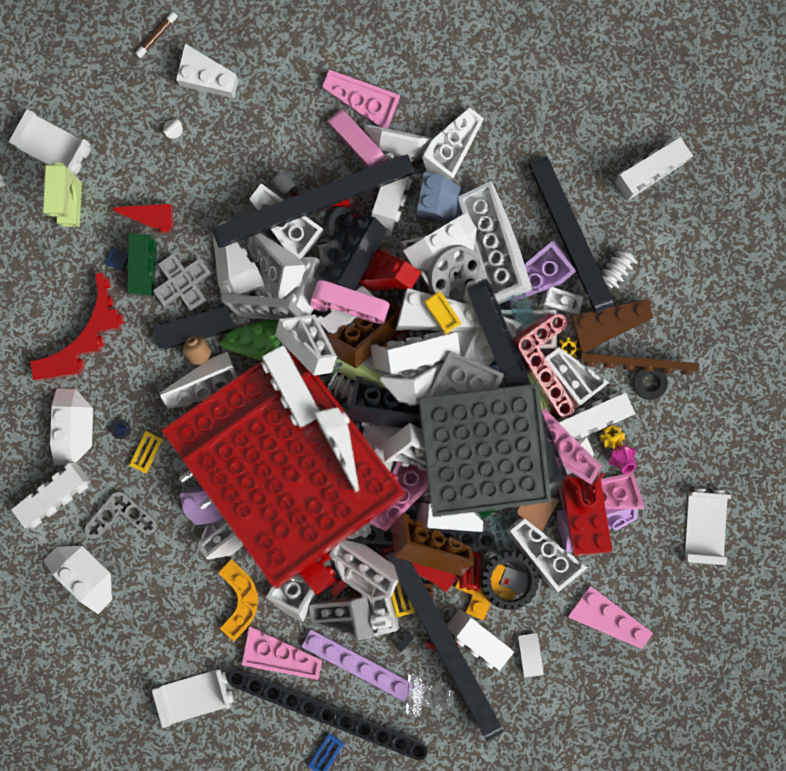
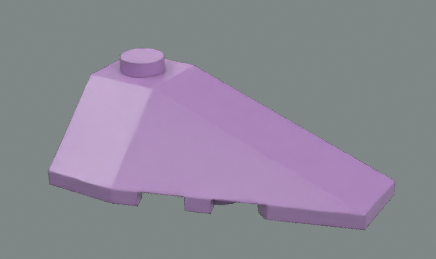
(548, 269)
(191, 499)

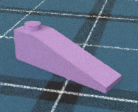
(616, 519)

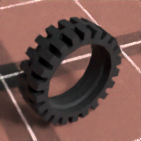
(531, 588)

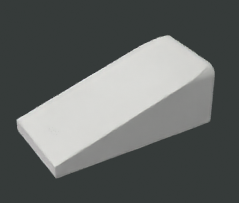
(561, 300)

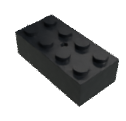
(351, 251)

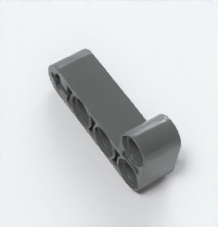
(281, 185)

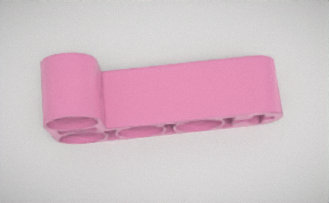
(356, 139)
(348, 301)

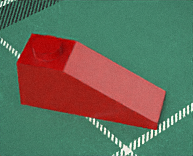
(155, 217)

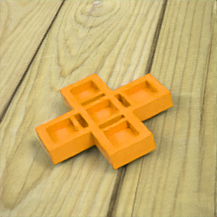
(479, 604)

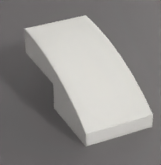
(530, 655)

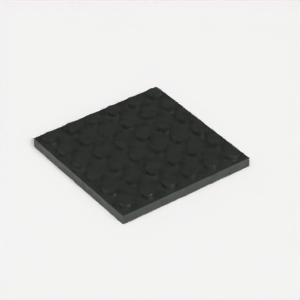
(485, 450)

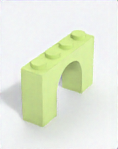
(62, 195)

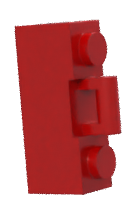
(318, 575)

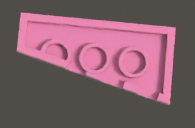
(368, 100)
(572, 453)
(618, 492)
(605, 616)
(275, 655)

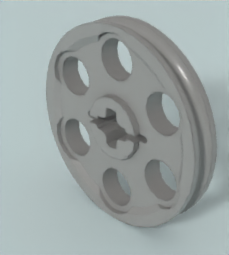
(451, 266)

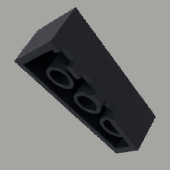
(380, 407)

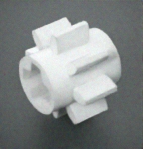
(381, 620)

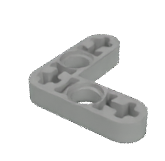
(116, 510)

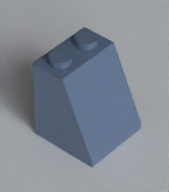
(438, 199)

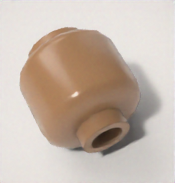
(196, 350)

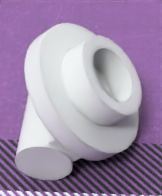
(173, 129)

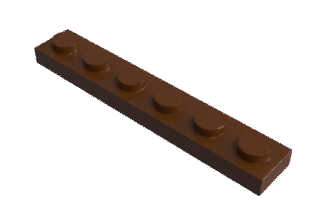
(647, 365)

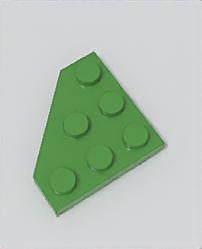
(253, 340)

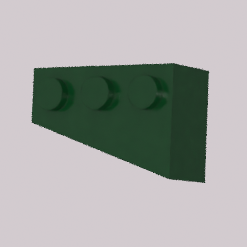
(141, 265)

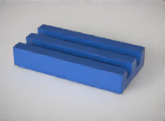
(334, 740)

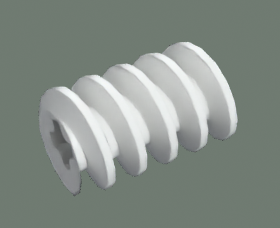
(617, 268)
(341, 386)

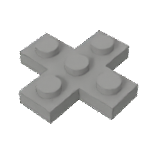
(182, 282)

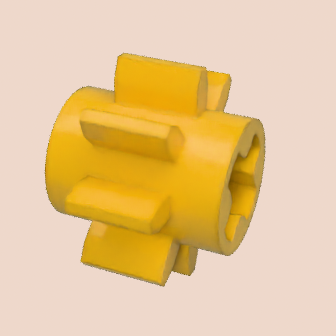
(571, 345)
(612, 436)

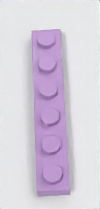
(356, 664)

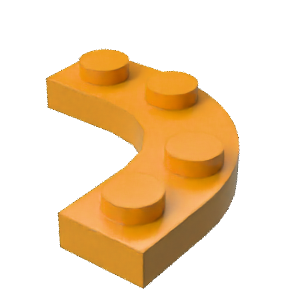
(247, 599)

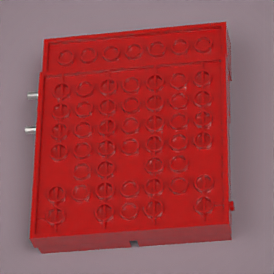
(279, 480)

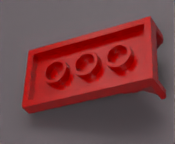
(586, 516)

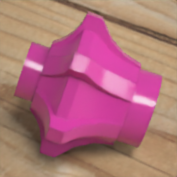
(623, 458)

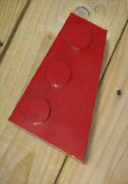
(388, 272)

